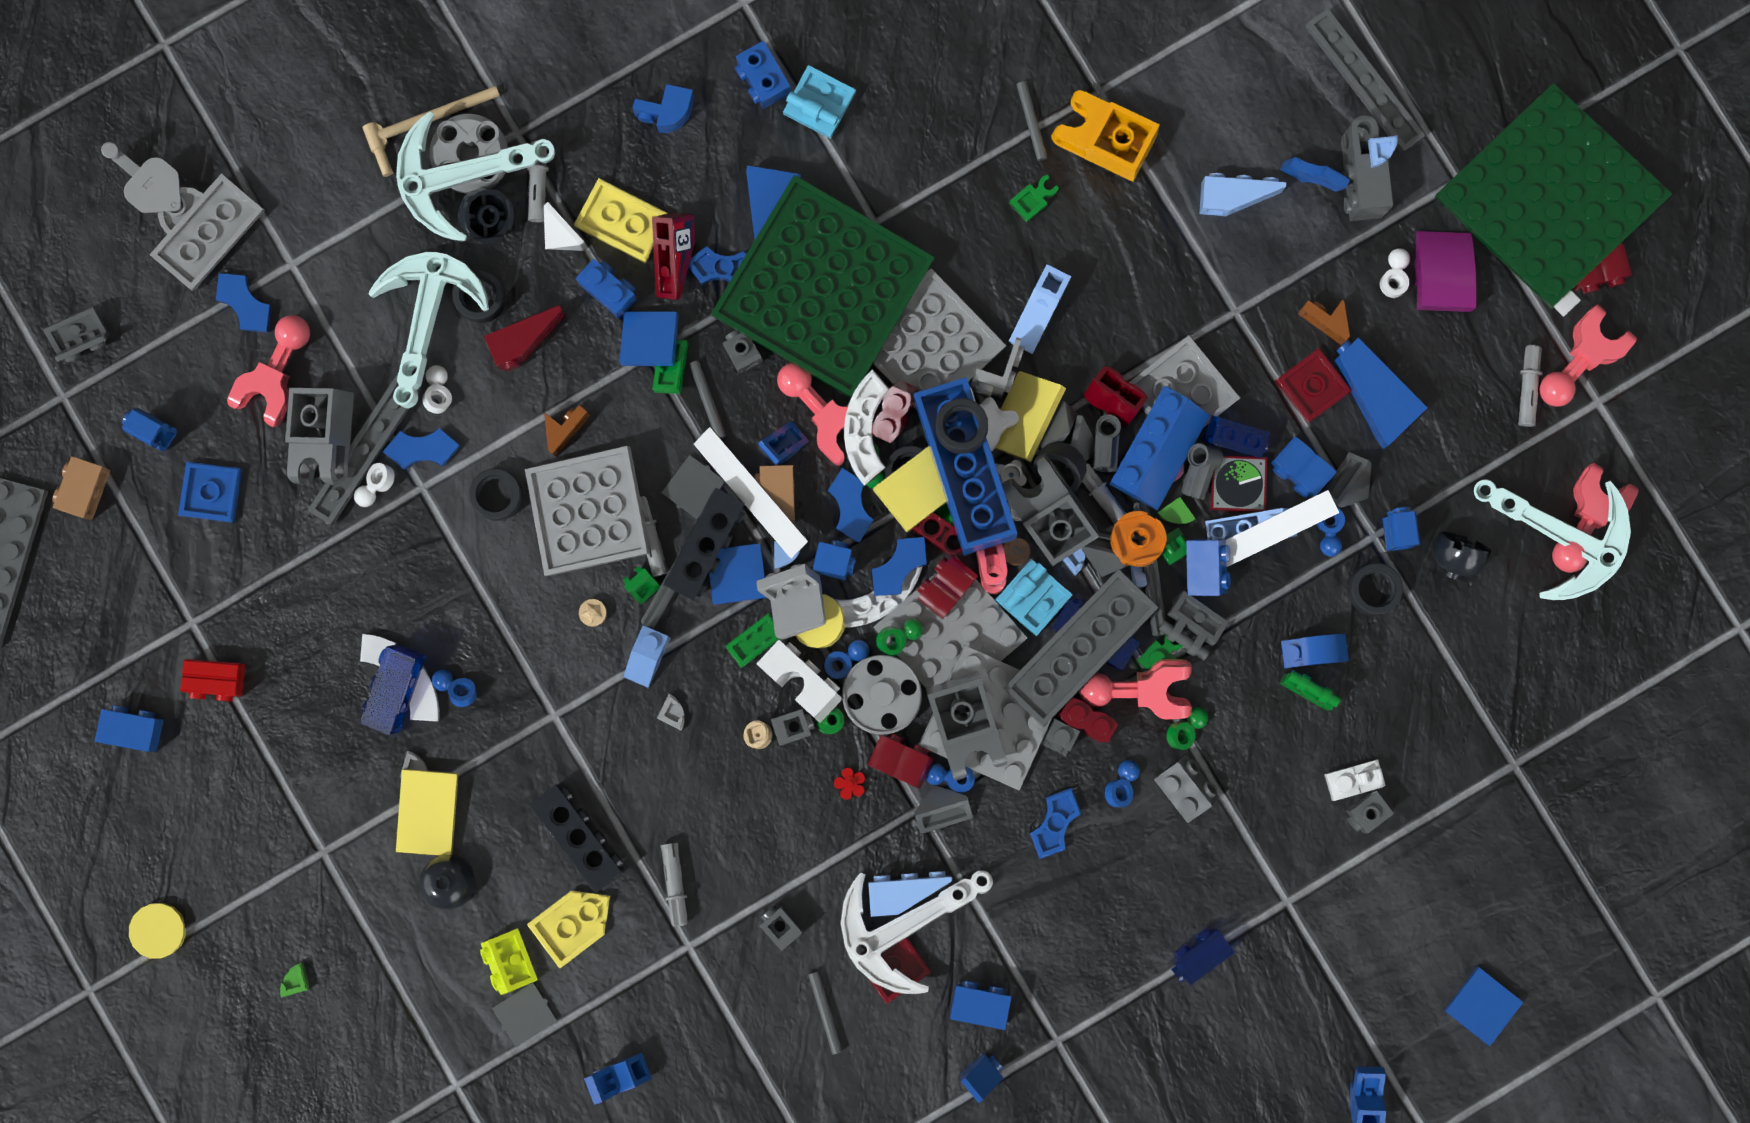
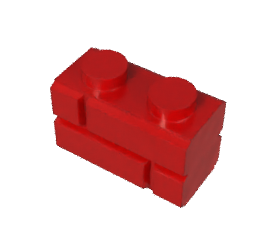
(212, 678)

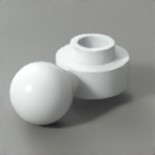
(1398, 260)
(436, 377)
(379, 478)

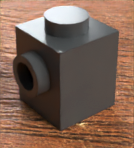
(1368, 812)

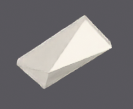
(559, 233)

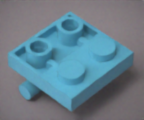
(819, 101)
(1033, 597)

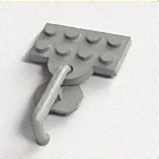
(201, 227)

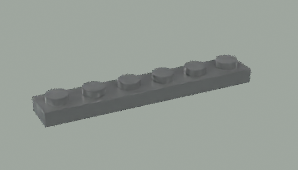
(1364, 80)
(362, 455)

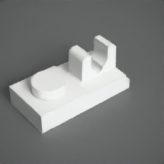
(1355, 780)

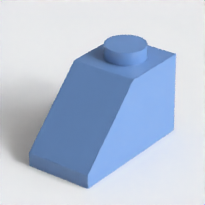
(646, 656)

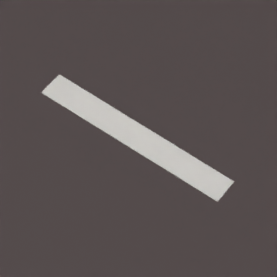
(750, 492)
(1281, 527)

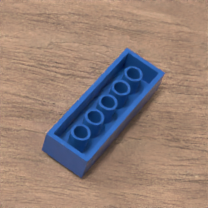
(968, 479)

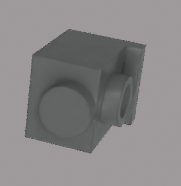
(746, 359)
(782, 730)
(1060, 737)
(780, 938)

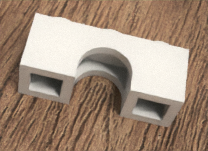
(817, 696)

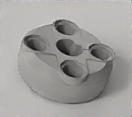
(467, 146)
(882, 694)

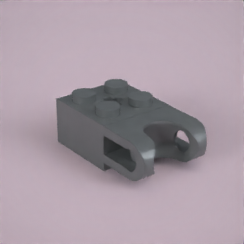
(1369, 188)
(318, 434)
(1046, 507)
(966, 731)

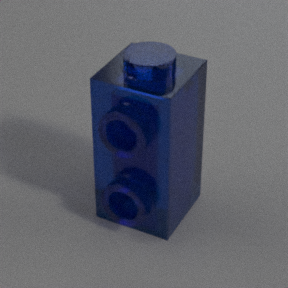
(1237, 437)
(1201, 957)

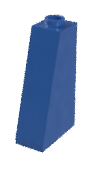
(764, 192)
(1378, 392)

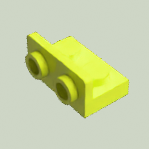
(508, 962)

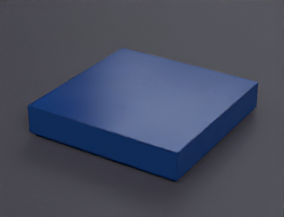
(649, 339)
(210, 492)
(737, 574)
(1483, 1006)

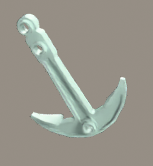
(443, 177)
(429, 295)
(1597, 570)

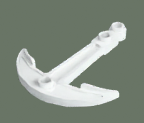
(888, 935)

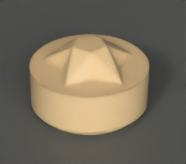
(593, 613)
(758, 734)

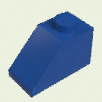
(982, 1076)

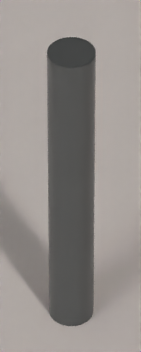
(1032, 122)
(707, 399)
(825, 1012)

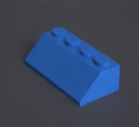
(1160, 448)

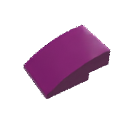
(1445, 271)

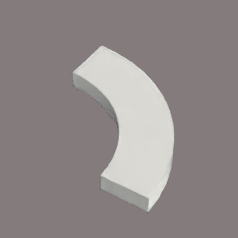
(859, 427)
(871, 608)
(424, 701)

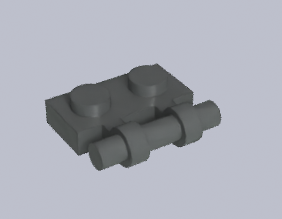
(1196, 618)

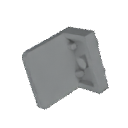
(991, 384)
(794, 600)

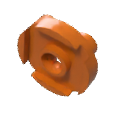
(1144, 525)

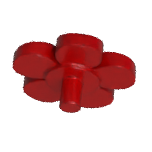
(850, 783)

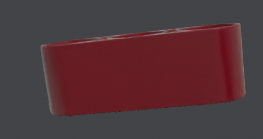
(938, 540)

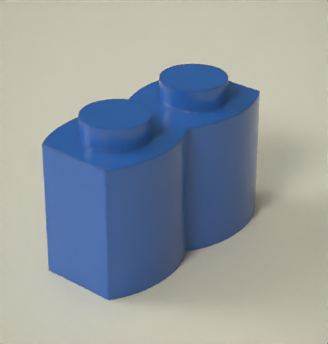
(148, 429)
(1303, 468)
(1401, 529)

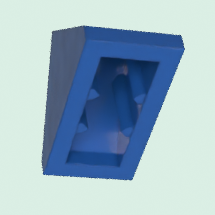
(783, 444)

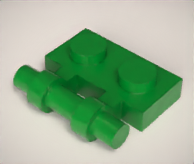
(1310, 690)

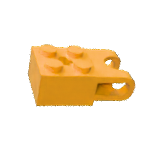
(1102, 135)

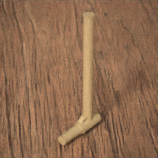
(378, 136)

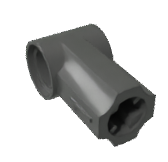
(1106, 445)
(1201, 470)

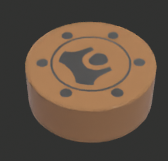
(1016, 551)

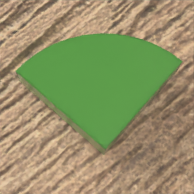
(1176, 513)
(294, 981)

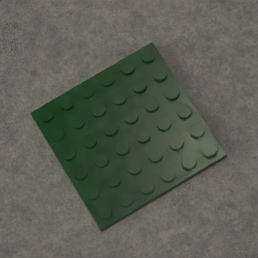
(1553, 195)
(822, 286)

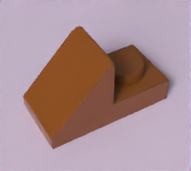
(1333, 325)
(559, 435)

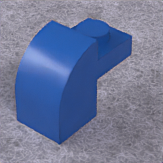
(671, 113)
(1315, 650)
(617, 1078)
(1367, 1095)

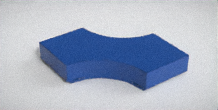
(1315, 174)
(712, 266)
(251, 313)
(409, 450)
(853, 518)
(908, 556)
(1060, 812)

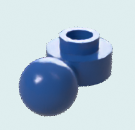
(1331, 544)
(857, 651)
(443, 680)
(1128, 772)
(937, 774)

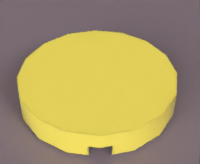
(830, 631)
(157, 930)

